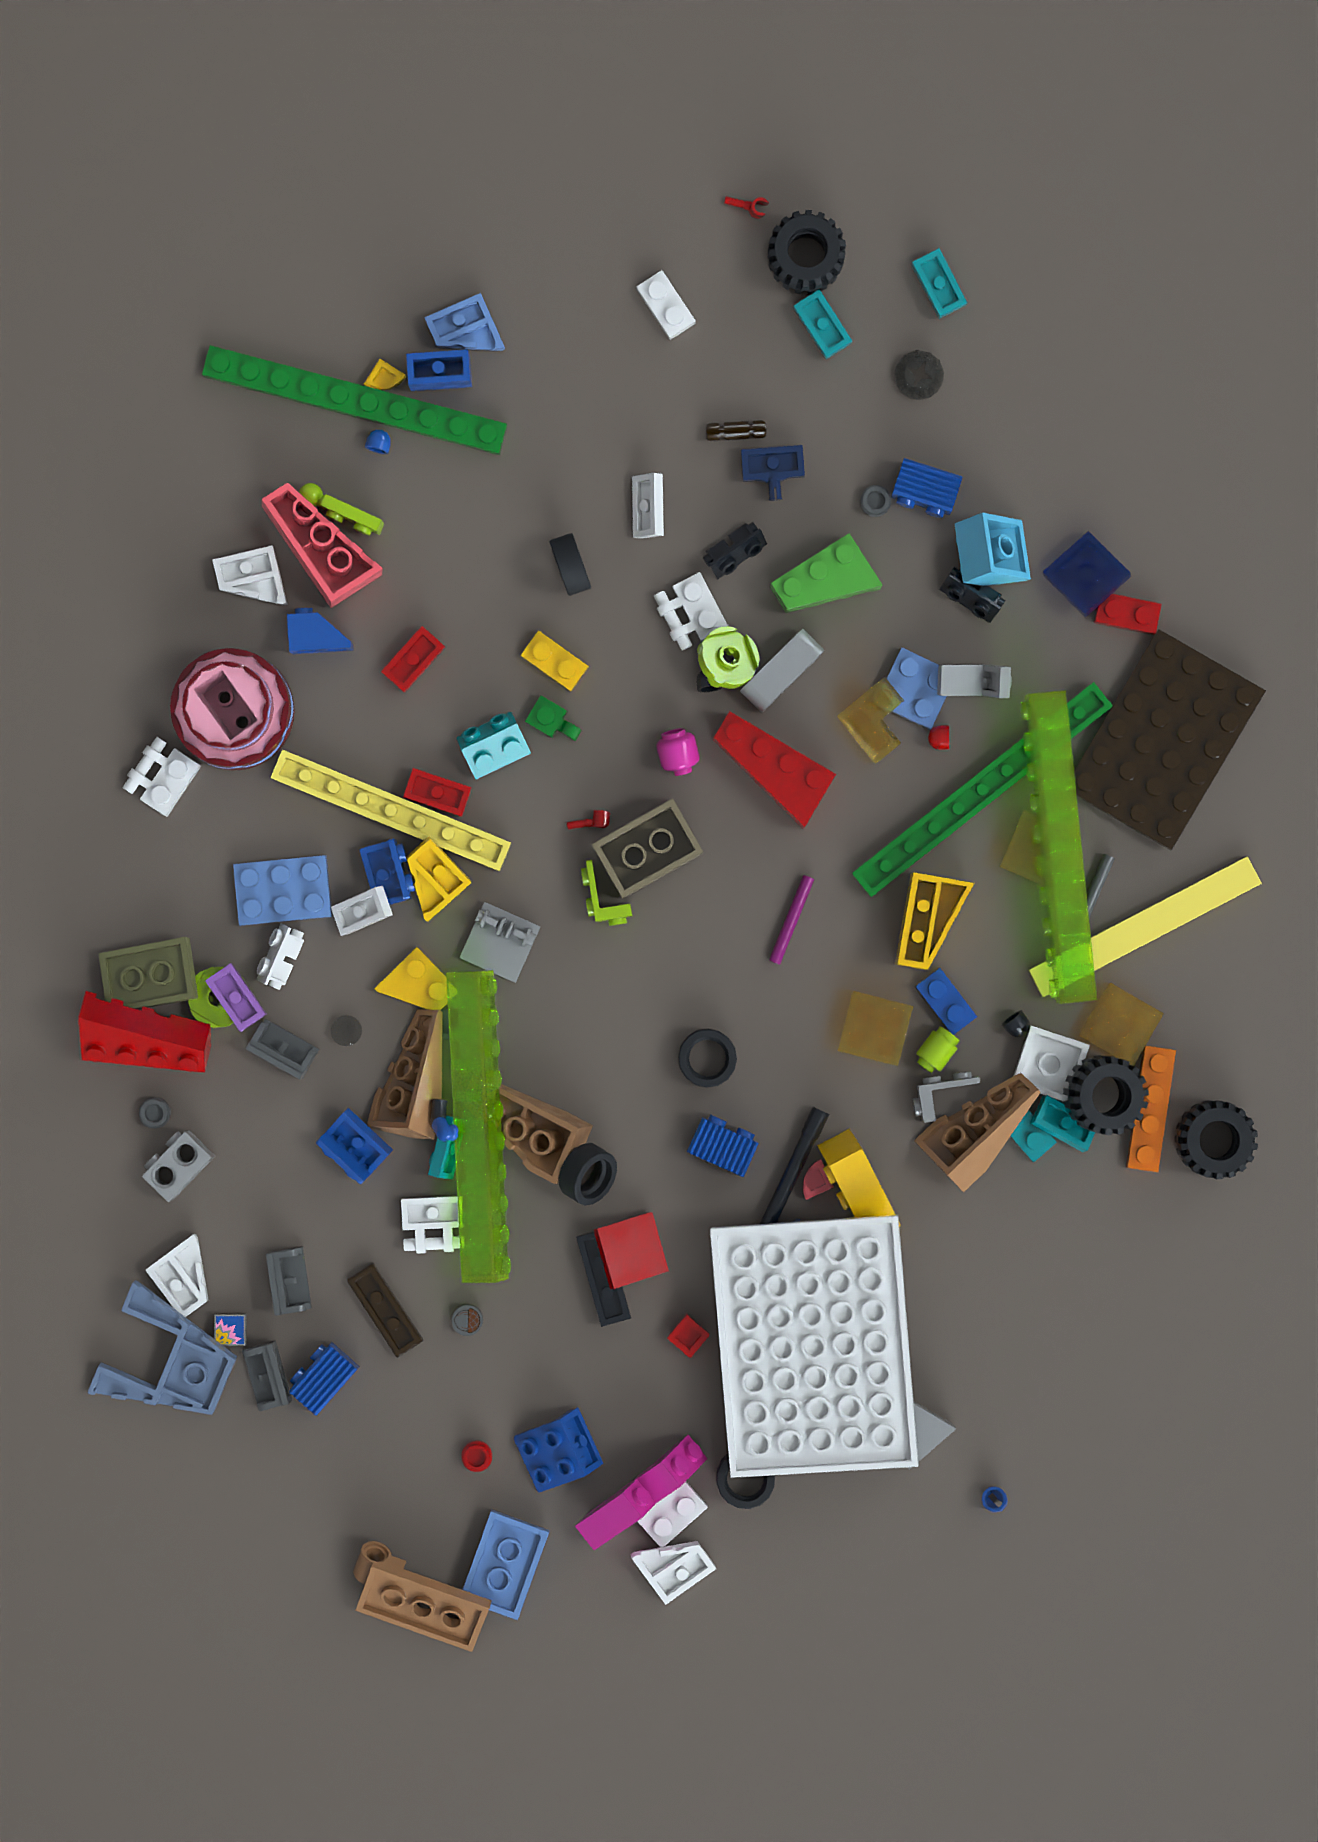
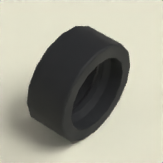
(570, 564)
(707, 1081)
(576, 1166)
(736, 1500)

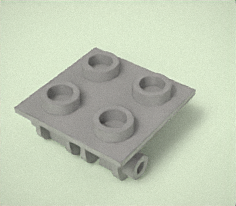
(500, 942)

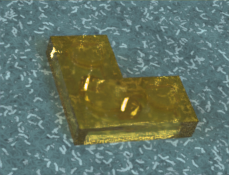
(865, 720)

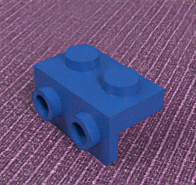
(385, 869)
(354, 1146)

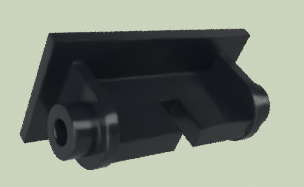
(747, 542)
(982, 603)

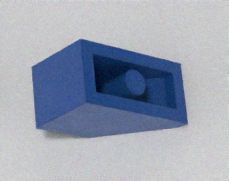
(314, 634)

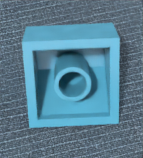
(992, 550)

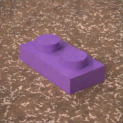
(236, 997)

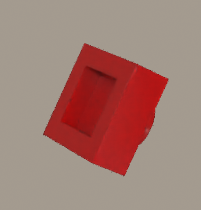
(688, 1336)

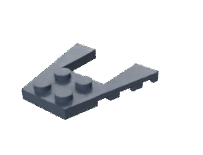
(194, 1369)

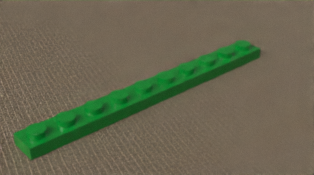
(354, 400)
(968, 800)

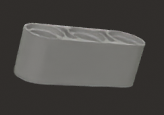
(782, 670)

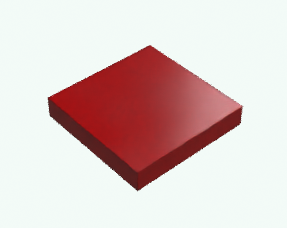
(631, 1250)

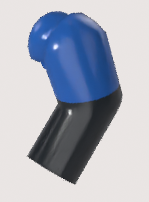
(439, 1123)

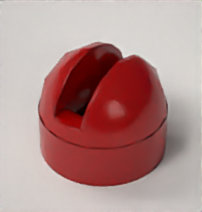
(939, 737)

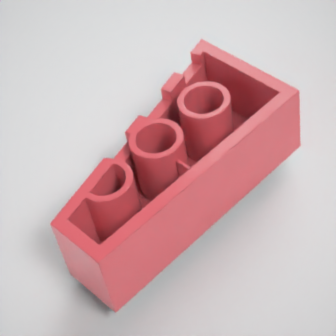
(325, 553)

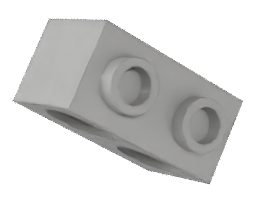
(182, 1170)

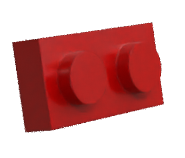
(1129, 614)
(413, 659)
(437, 792)

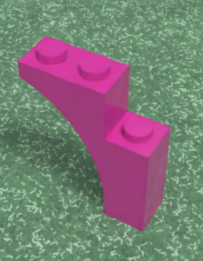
(641, 1493)

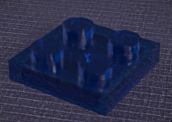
(1086, 574)

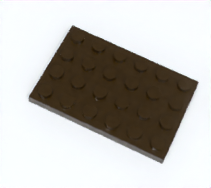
(1165, 739)

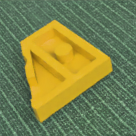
(435, 877)
(416, 982)

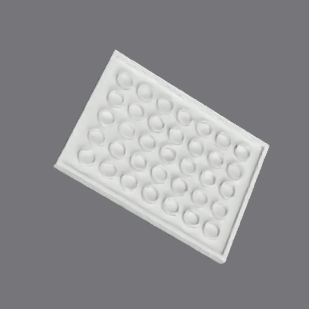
(814, 1346)

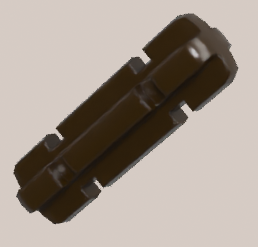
(736, 430)

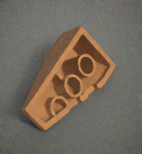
(414, 1081)
(540, 1132)
(974, 1136)

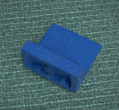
(558, 1451)

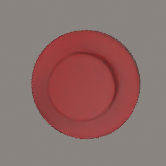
(476, 1456)

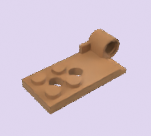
(393, 1596)

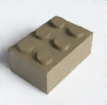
(647, 848)

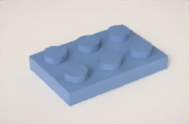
(282, 890)
(506, 1562)

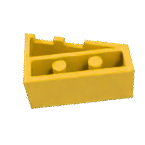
(927, 917)
(854, 1176)

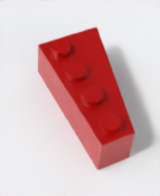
(777, 768)
(141, 1036)

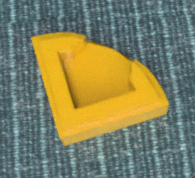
(384, 376)

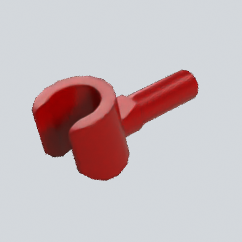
(748, 205)
(600, 820)

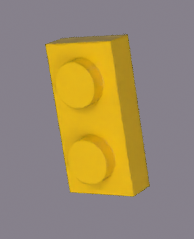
(554, 661)

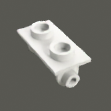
(282, 944)

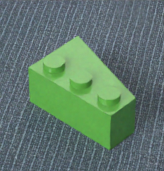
(827, 576)

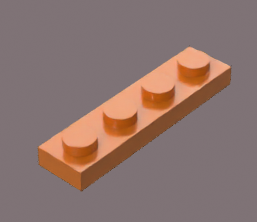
(1148, 1133)

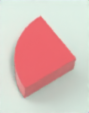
(815, 1180)

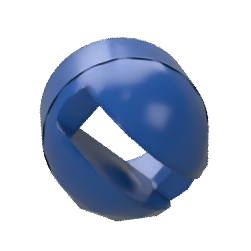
(378, 442)
(989, 1504)

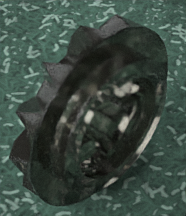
(905, 379)

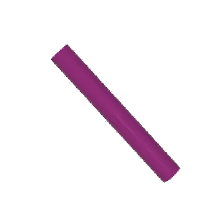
(791, 919)

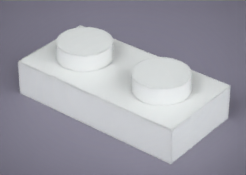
(665, 305)
(647, 505)
(361, 910)

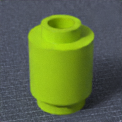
(937, 1050)

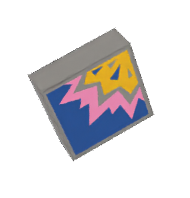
(230, 1329)

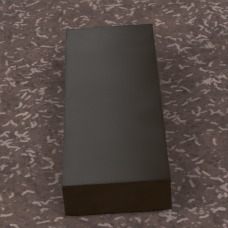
(385, 1310)

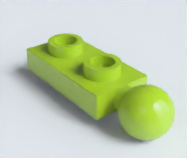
(339, 510)

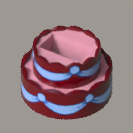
(212, 728)

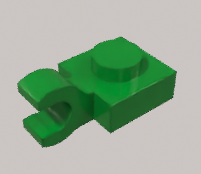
(550, 718)

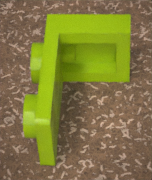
(616, 914)

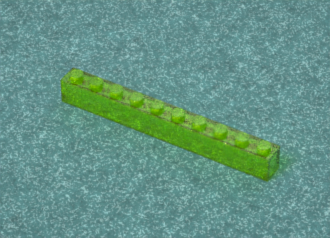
(1060, 847)
(478, 1119)

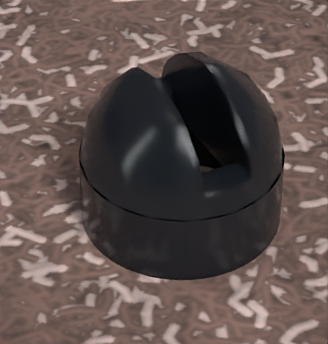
(703, 684)
(1016, 1023)

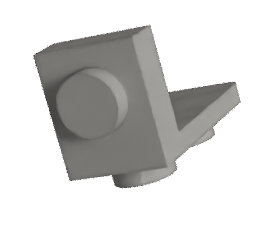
(974, 680)
(924, 1106)

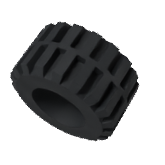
(813, 227)
(1129, 1100)
(1242, 1139)

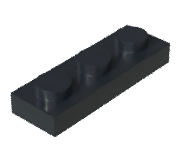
(609, 1303)

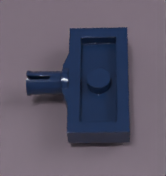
(773, 466)

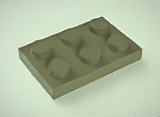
(150, 974)

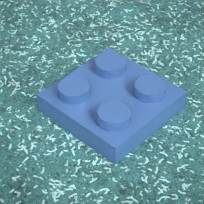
(917, 685)

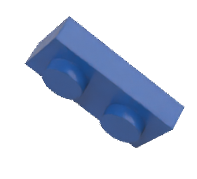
(946, 1001)

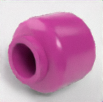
(677, 751)

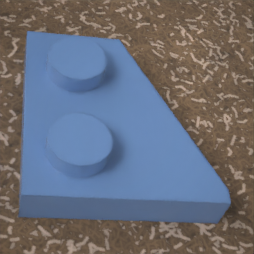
(465, 326)

